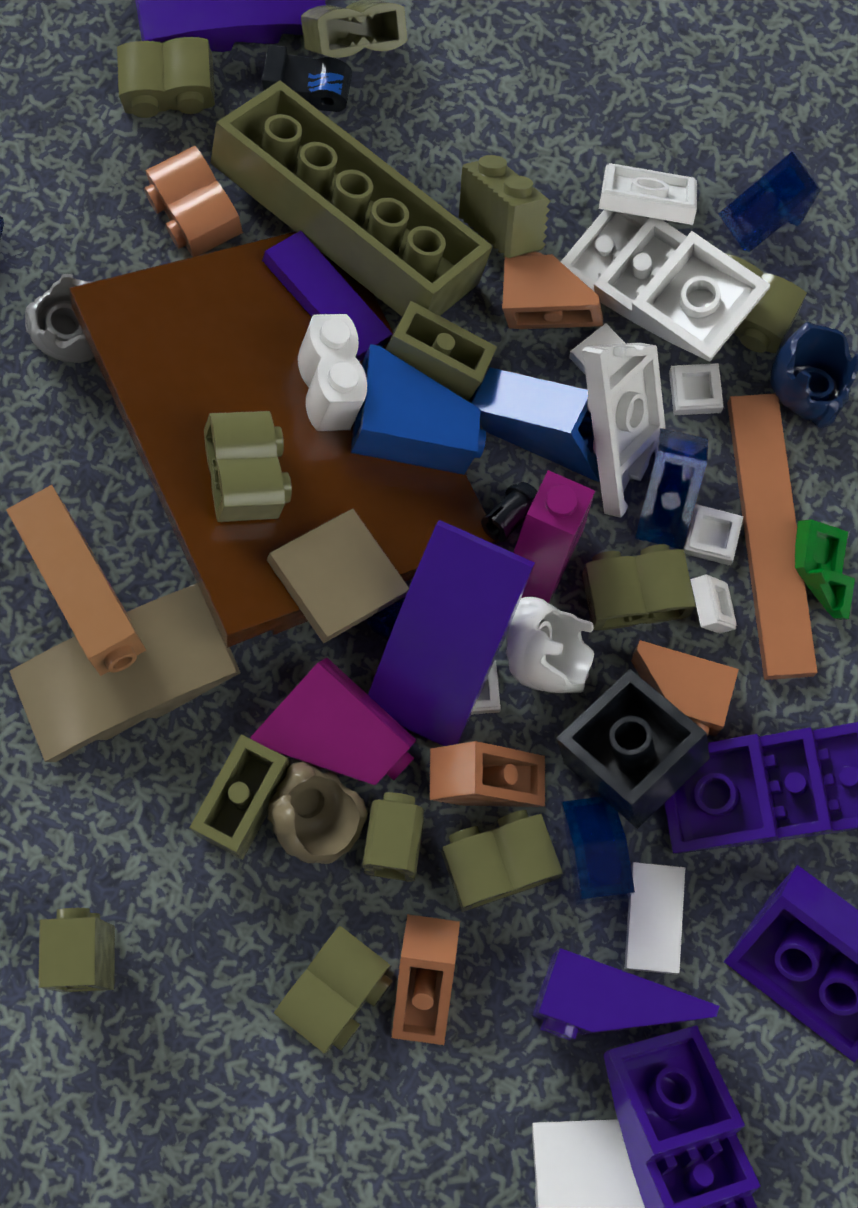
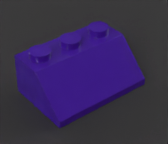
(806, 957)

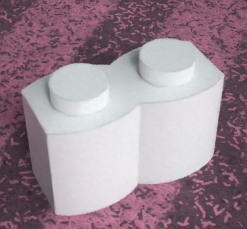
(332, 372)

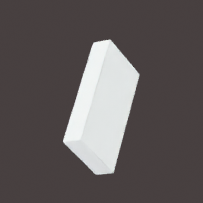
(655, 919)

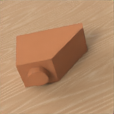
(546, 295)
(689, 682)
(486, 776)
(425, 979)

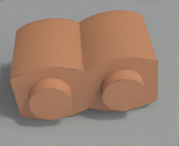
(193, 201)

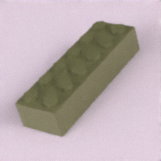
(348, 202)

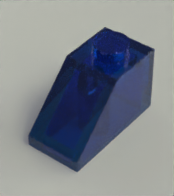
(672, 488)
(597, 851)

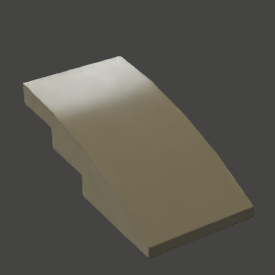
(75, 705)

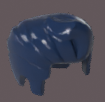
(814, 373)

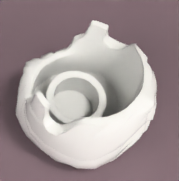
(548, 648)

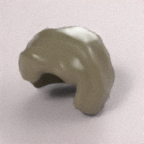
(315, 814)

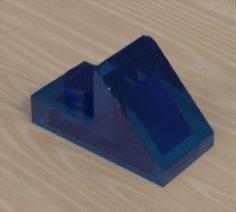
(774, 199)

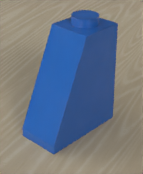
(414, 418)
(539, 418)

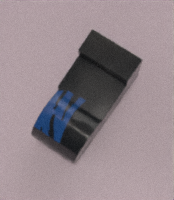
(319, 81)

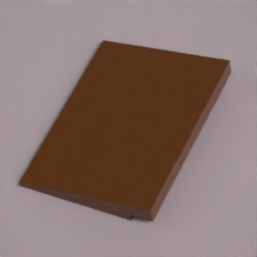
(228, 340)

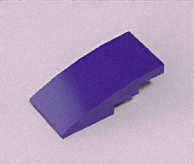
(222, 20)
(449, 633)
(768, 790)
(679, 1124)

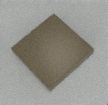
(337, 575)

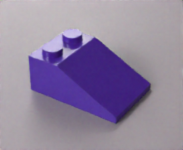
(597, 998)

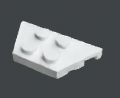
(624, 414)

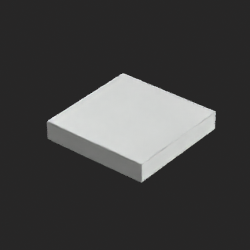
(649, 193)

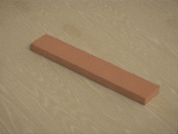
(771, 537)

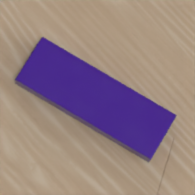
(323, 289)

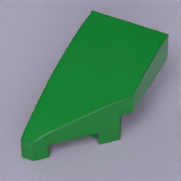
(820, 564)

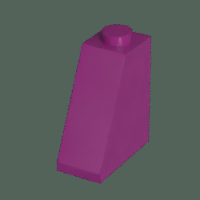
(552, 532)
(337, 728)

